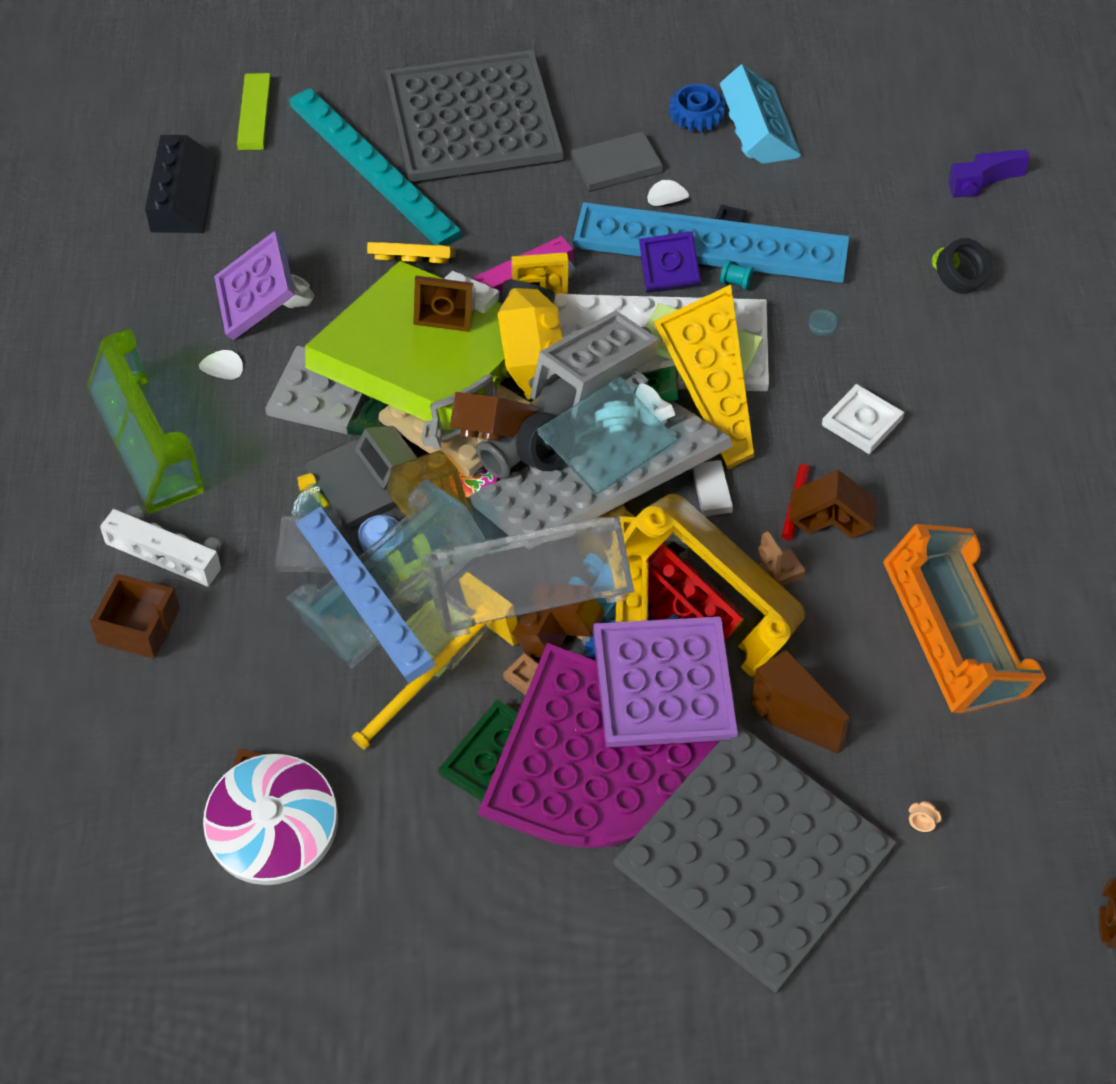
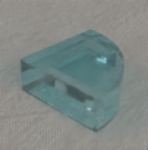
(307, 501)

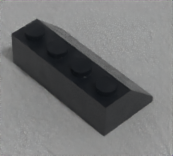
(180, 186)

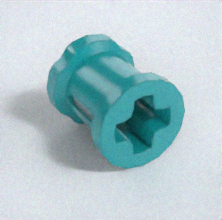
(736, 274)

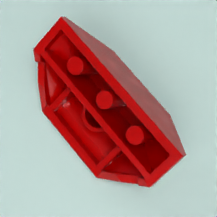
(683, 590)

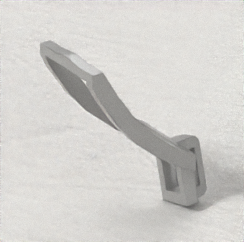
(435, 427)

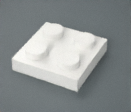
(862, 419)

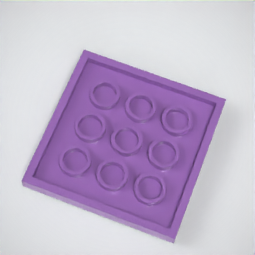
(664, 682)

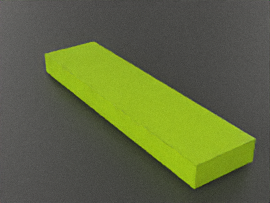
(254, 111)

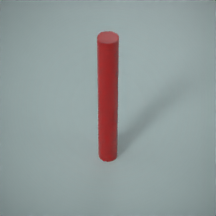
(801, 480)

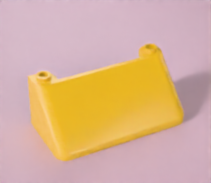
(780, 608)

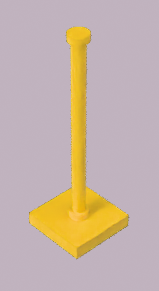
(502, 627)

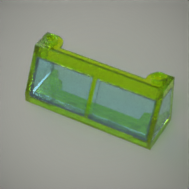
(157, 462)

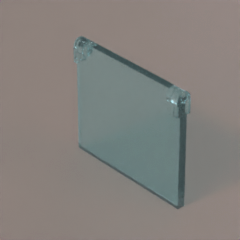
(607, 435)

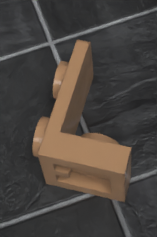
(780, 565)

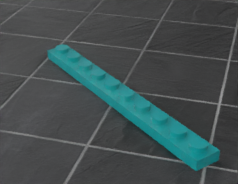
(375, 168)

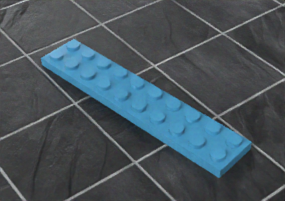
(744, 244)

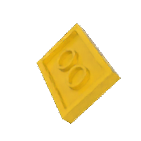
(411, 252)

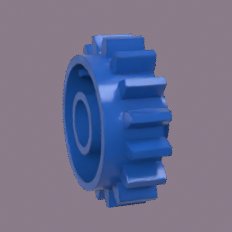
(697, 107)

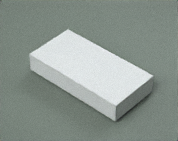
(712, 488)

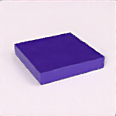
(669, 261)

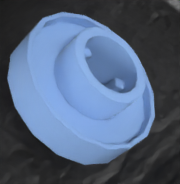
(374, 529)

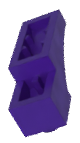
(987, 168)

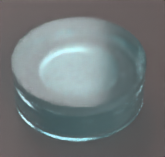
(822, 322)

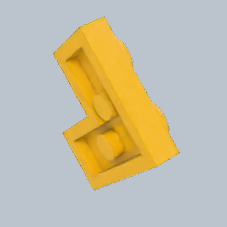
(547, 269)

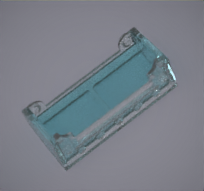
(394, 563)

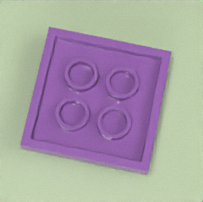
(254, 285)

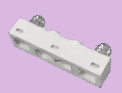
(161, 547)

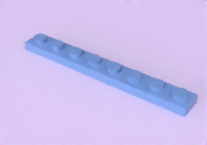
(365, 595)

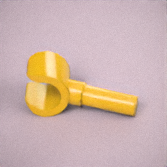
(309, 479)

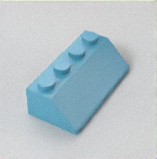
(758, 117)

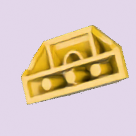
(527, 326)

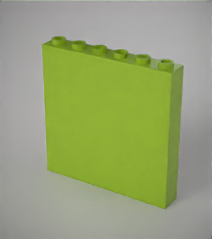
(401, 363)

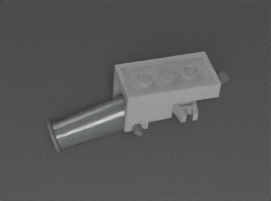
(573, 372)

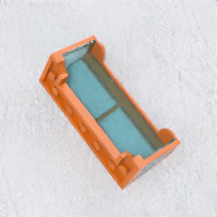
(957, 620)

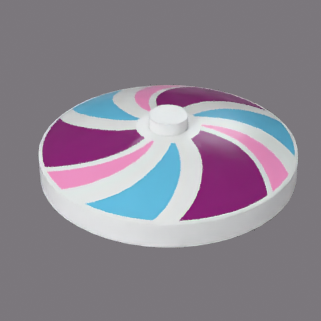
(270, 819)

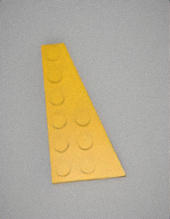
(708, 359)

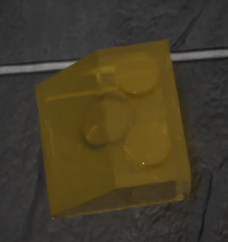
(435, 468)

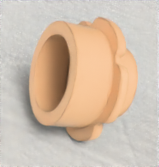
(924, 816)

